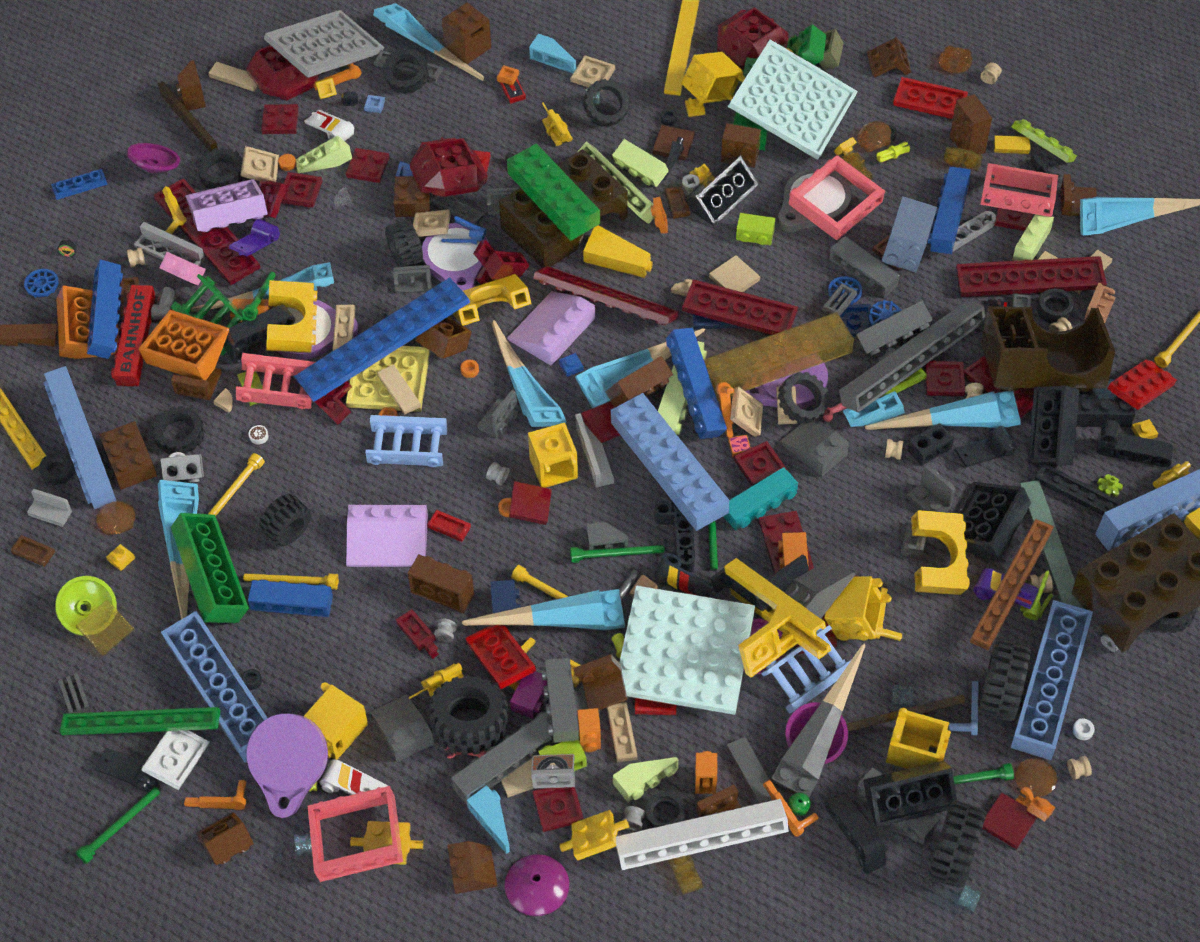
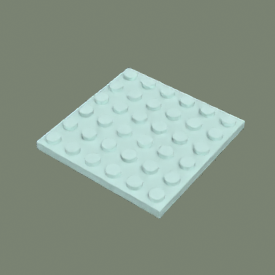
(793, 99)
(685, 649)

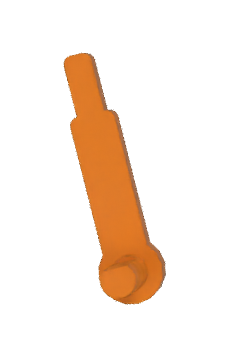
(351, 73)
(724, 391)
(236, 802)
(796, 827)

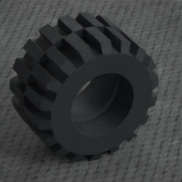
(404, 243)
(285, 520)

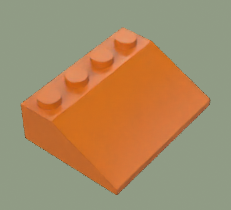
(74, 322)
(185, 345)

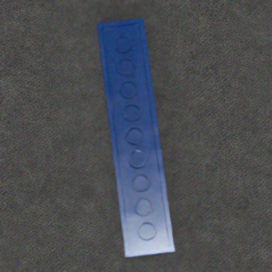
(381, 339)

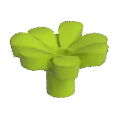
(1109, 484)

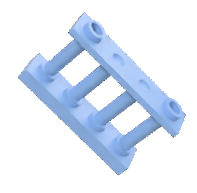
(400, 425)
(812, 689)

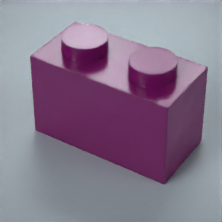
(529, 695)

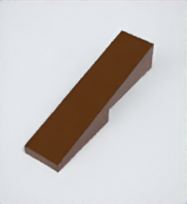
(28, 333)

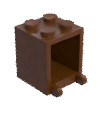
(466, 33)

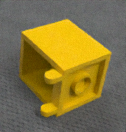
(712, 77)
(553, 455)
(857, 609)
(338, 718)
(914, 736)

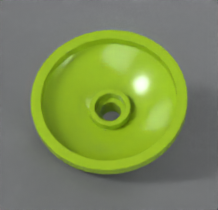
(81, 591)

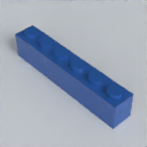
(950, 210)
(104, 309)
(696, 383)

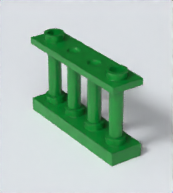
(209, 283)

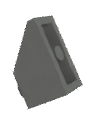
(605, 536)

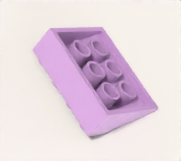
(226, 205)
(553, 326)
(385, 535)

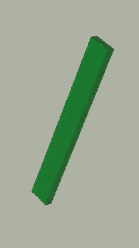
(140, 721)

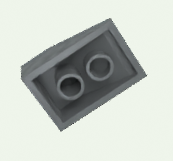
(816, 446)
(820, 586)
(402, 727)

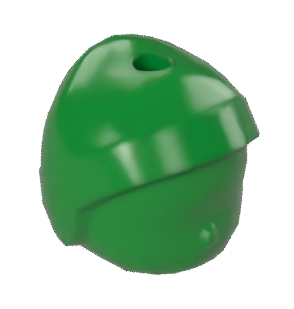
(799, 804)

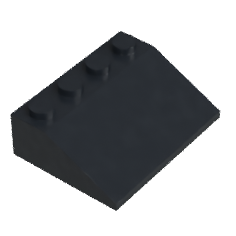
(1103, 405)
(992, 517)

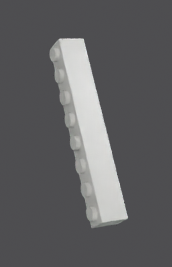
(701, 834)

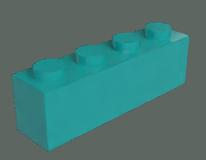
(761, 498)

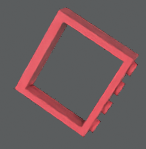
(1021, 179)
(822, 220)
(360, 861)

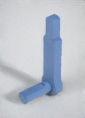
(973, 726)

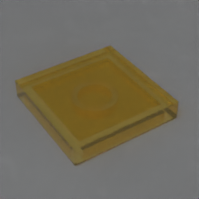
(105, 628)

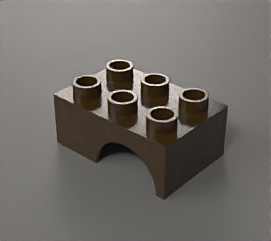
(537, 233)
(1031, 357)
(1142, 581)

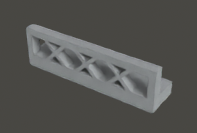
(170, 242)
(594, 454)

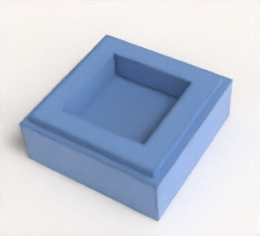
(374, 104)

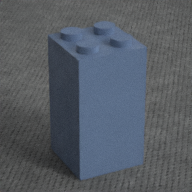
(909, 234)

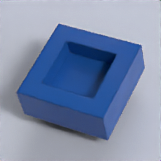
(404, 169)
(571, 365)

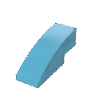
(879, 410)

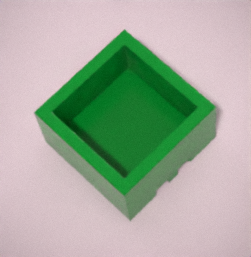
(809, 44)

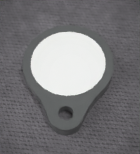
(830, 196)

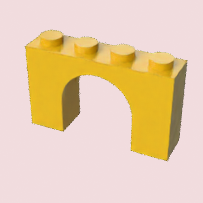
(506, 289)
(297, 336)
(950, 530)

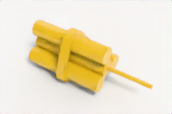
(556, 128)
(1172, 474)
(439, 677)

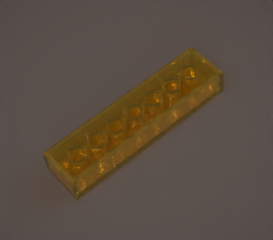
(781, 354)

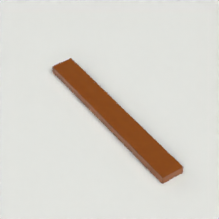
(1011, 584)

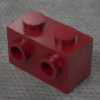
(506, 264)

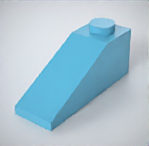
(551, 53)
(487, 810)

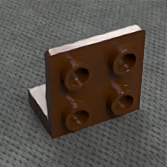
(888, 56)
(1071, 196)
(196, 387)
(602, 682)
(719, 802)

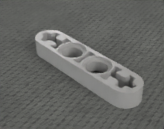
(977, 221)

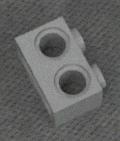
(182, 463)

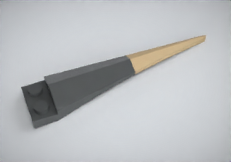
(805, 758)

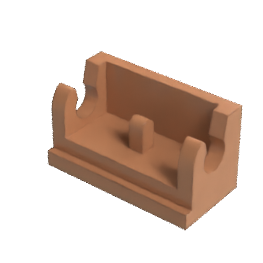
(1102, 301)

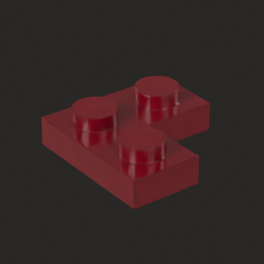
(273, 194)
(482, 253)
(333, 406)

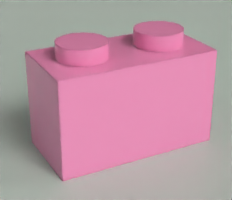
(181, 268)

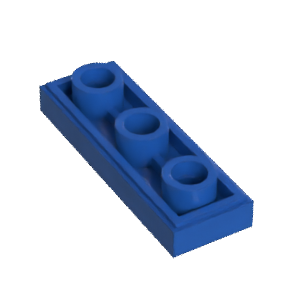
(79, 184)

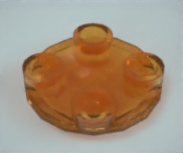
(955, 59)
(874, 135)
(116, 518)
(1036, 776)

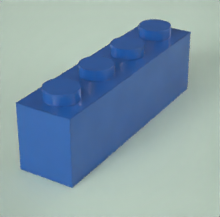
(290, 598)

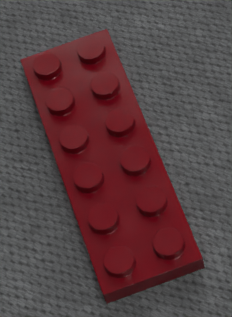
(739, 308)

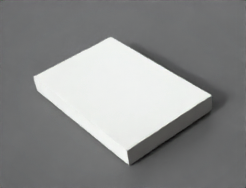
(175, 757)

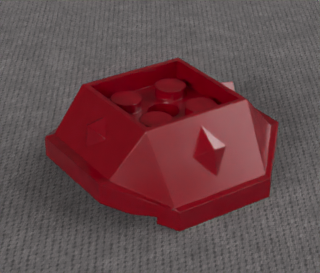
(748, 35)
(277, 75)
(447, 167)

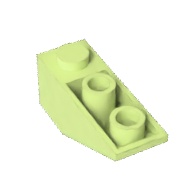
(328, 155)
(639, 777)

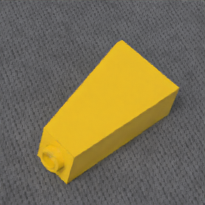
(616, 253)

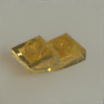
(959, 156)
(858, 163)
(685, 874)

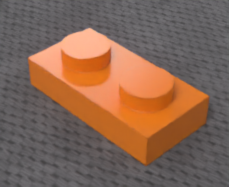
(660, 217)

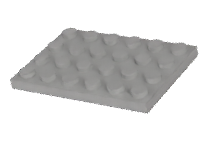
(323, 43)

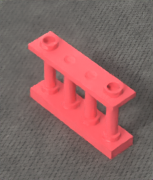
(269, 366)

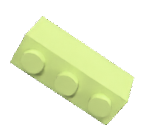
(640, 163)
(1033, 238)

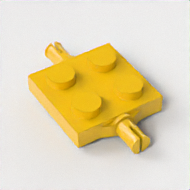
(593, 835)
(379, 836)

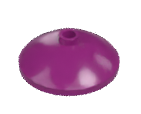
(153, 157)
(800, 718)
(541, 896)

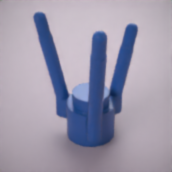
(476, 232)

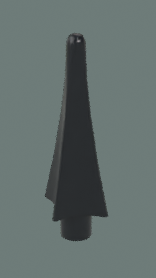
(675, 151)

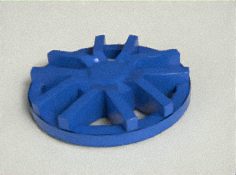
(838, 280)
(41, 283)
(883, 313)

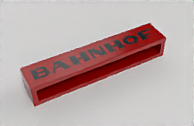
(133, 334)

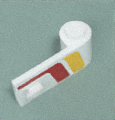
(331, 125)
(348, 779)

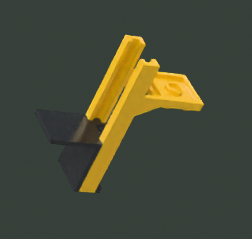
(774, 606)

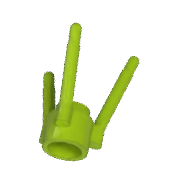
(1037, 610)

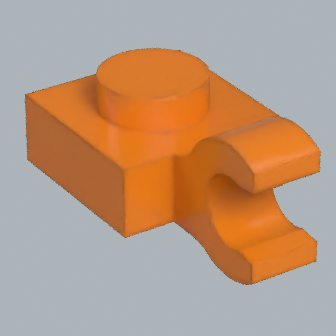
(1037, 806)

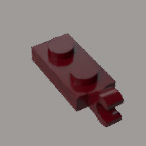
(418, 632)

